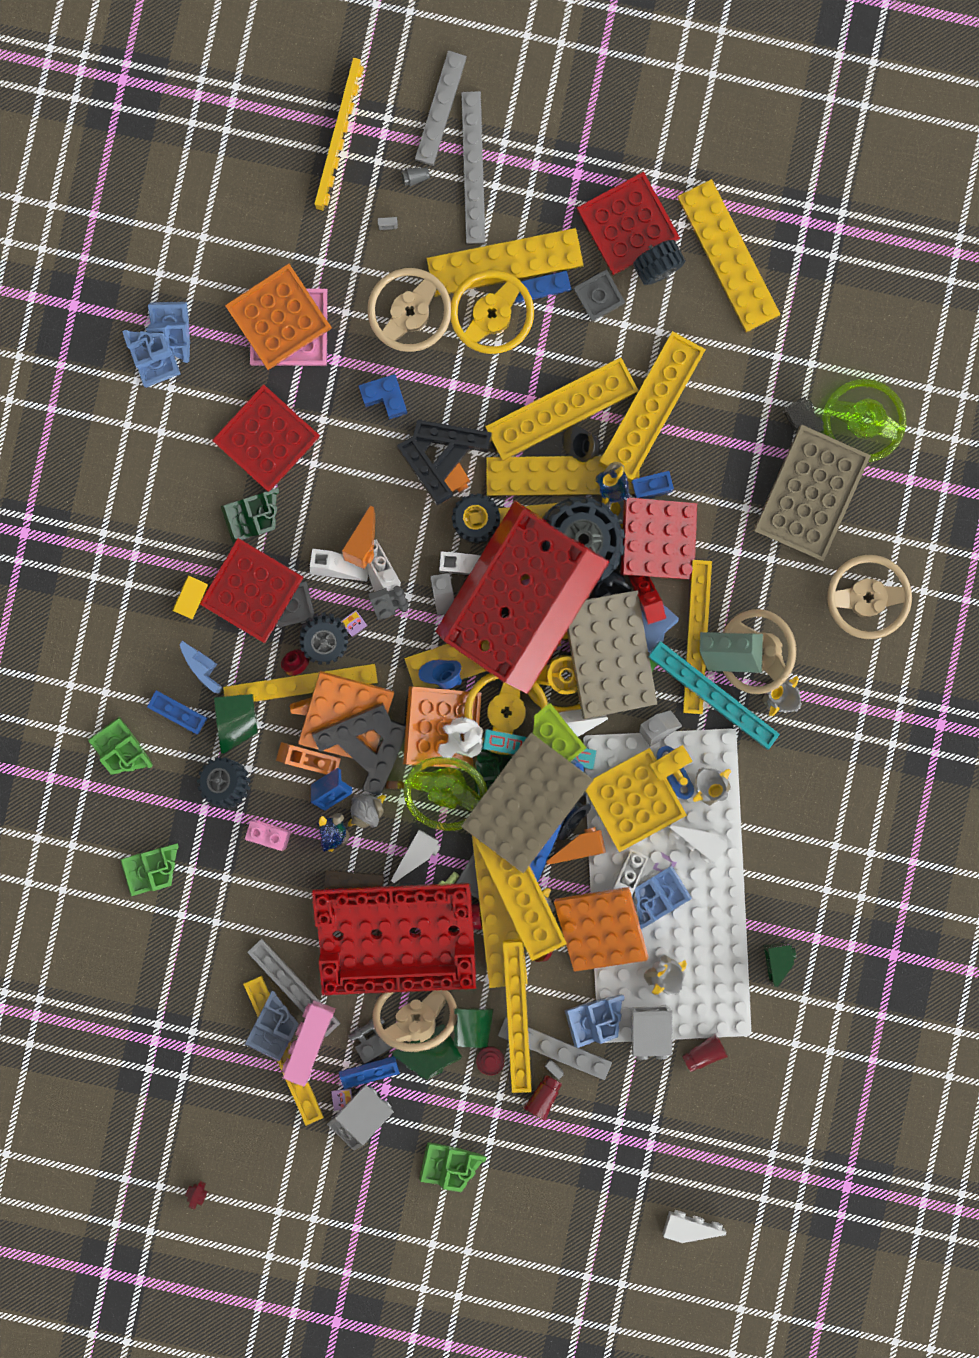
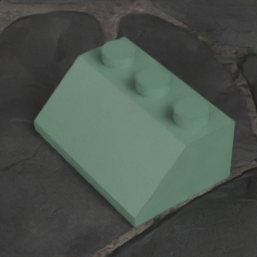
(732, 651)

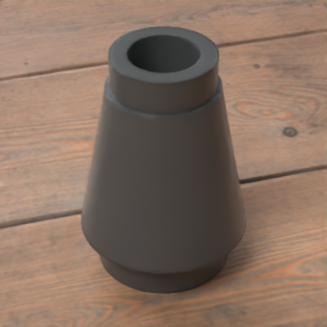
(412, 176)

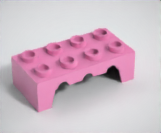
(305, 1049)

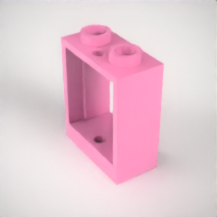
(275, 838)

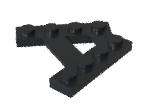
(458, 442)
(346, 734)

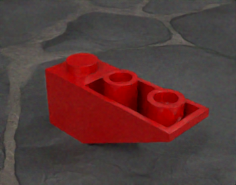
(649, 599)

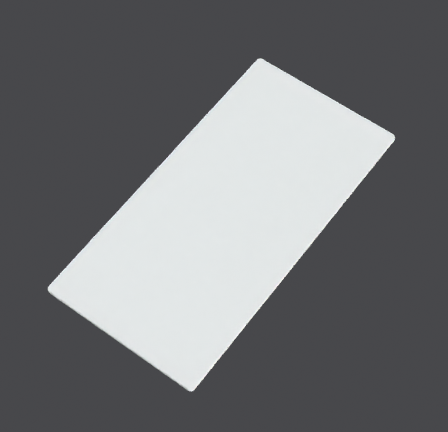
(704, 930)

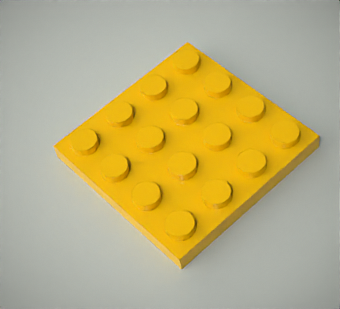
(634, 800)

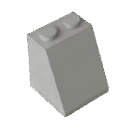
(651, 1032)
(360, 1117)

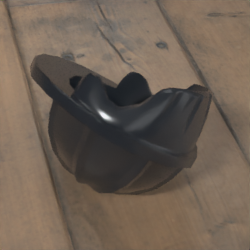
(612, 584)

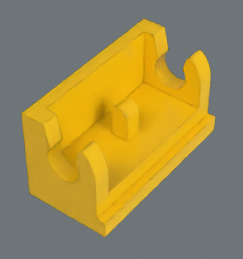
(190, 597)

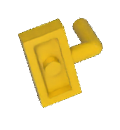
(671, 764)

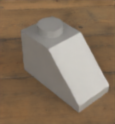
(442, 592)
(659, 727)

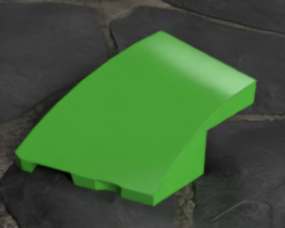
(119, 748)
(150, 869)
(449, 1166)

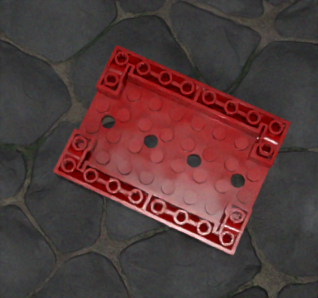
(538, 610)
(396, 957)

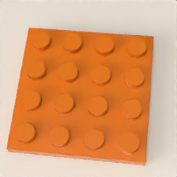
(278, 316)
(338, 699)
(427, 715)
(601, 929)

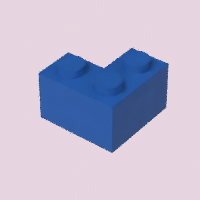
(385, 391)

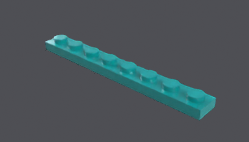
(713, 695)

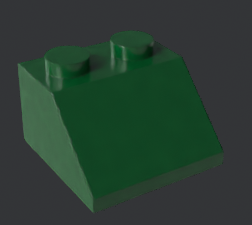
(779, 961)

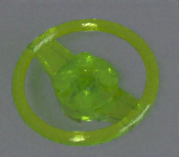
(852, 415)
(435, 785)

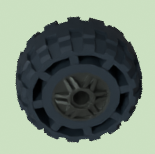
(591, 523)

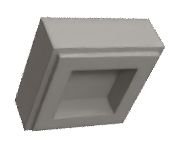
(387, 223)
(554, 1069)

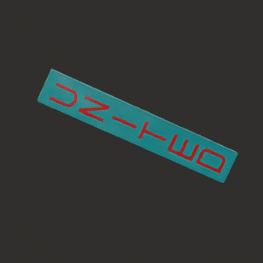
(511, 743)

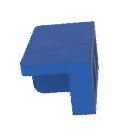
(653, 485)
(329, 790)

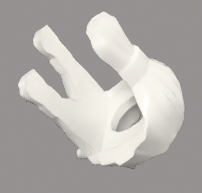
(472, 738)

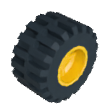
(476, 518)

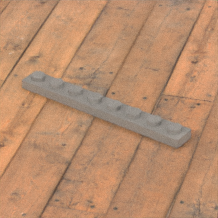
(473, 168)

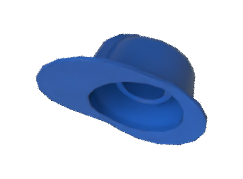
(442, 673)

